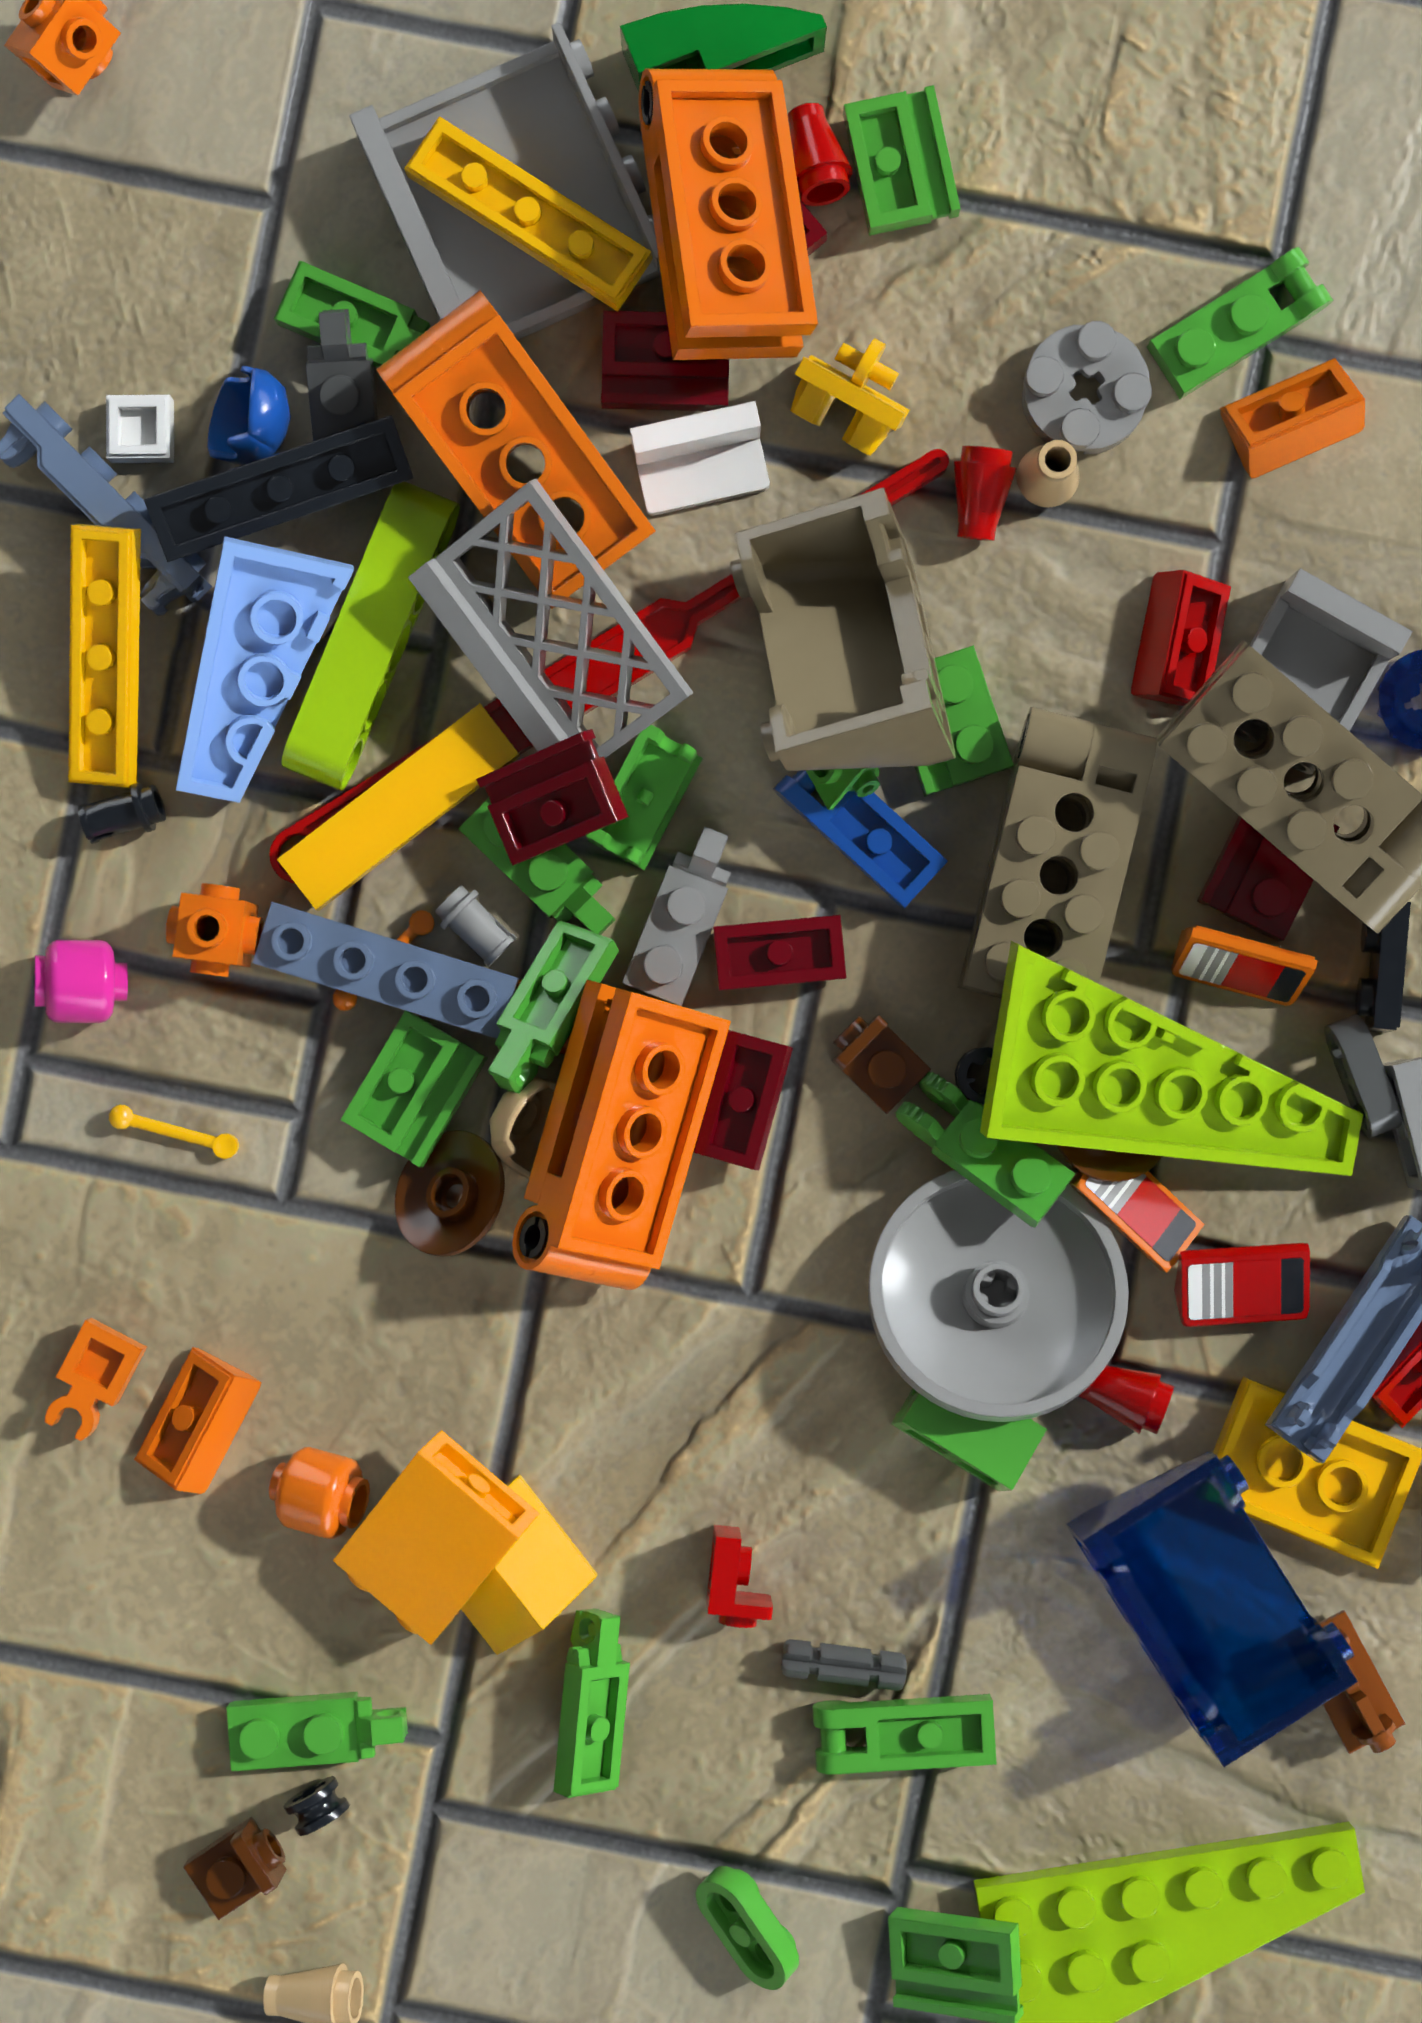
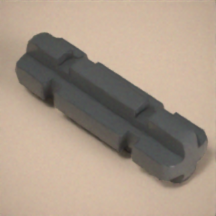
(844, 1664)

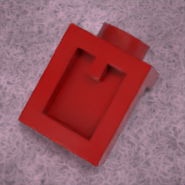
(728, 1568)

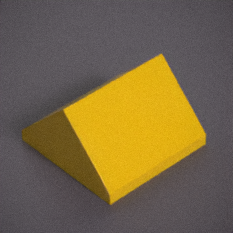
(530, 1582)

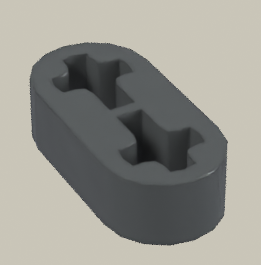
(1363, 1075)

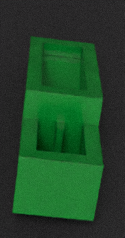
(722, 38)

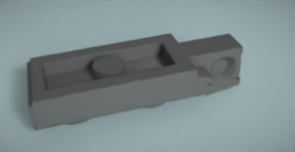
(339, 378)

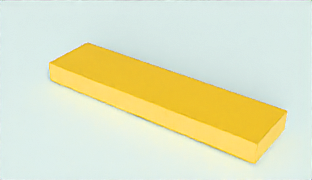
(528, 213)
(104, 655)
(397, 807)

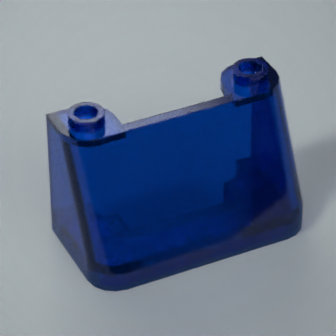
(1213, 1605)

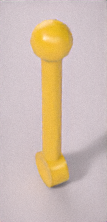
(223, 1145)

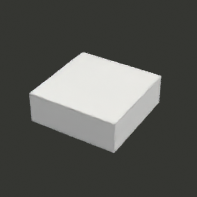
(140, 428)

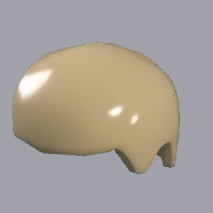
(519, 1124)

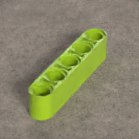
(368, 637)

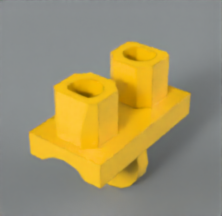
(824, 383)

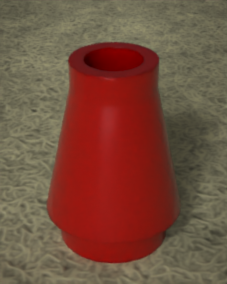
(818, 157)
(981, 490)
(1131, 1397)

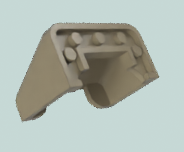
(844, 639)

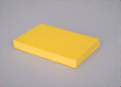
(1337, 1504)

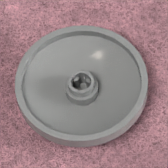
(994, 1310)

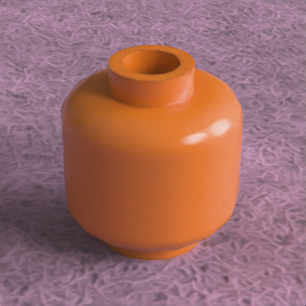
(319, 1493)

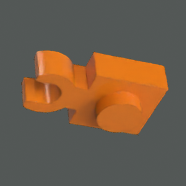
(97, 1370)

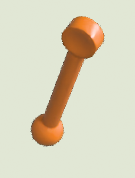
(420, 924)

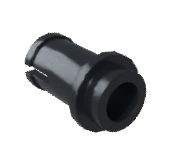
(122, 813)

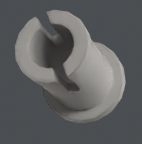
(474, 924)

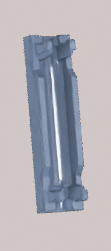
(87, 485)
(384, 969)
(1356, 1348)

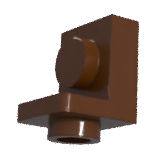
(878, 1062)
(237, 1867)

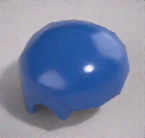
(248, 418)

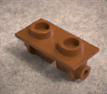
(1365, 1710)

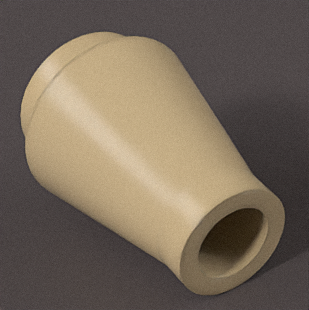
(1043, 485)
(316, 1995)

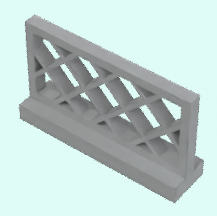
(502, 654)

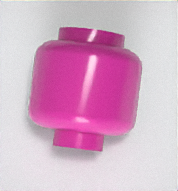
(79, 981)

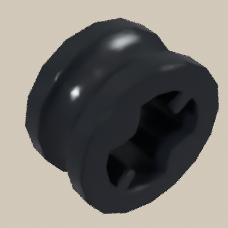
(975, 1056)
(316, 1806)

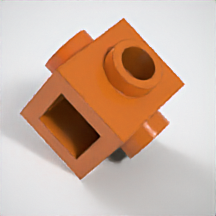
(64, 41)
(237, 933)

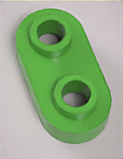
(747, 1927)

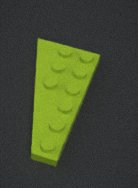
(1118, 1077)
(1146, 1924)

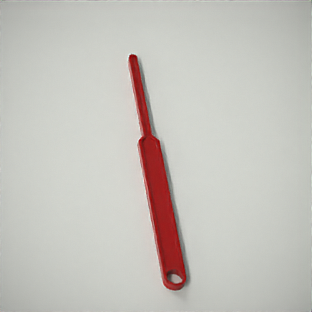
(667, 620)

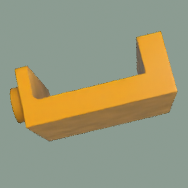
(435, 1537)

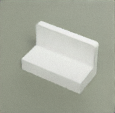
(700, 458)

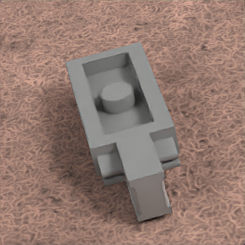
(680, 921)

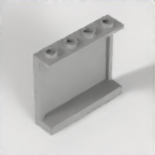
(549, 125)

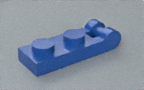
(869, 837)

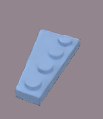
(256, 643)

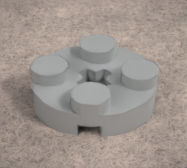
(1093, 352)

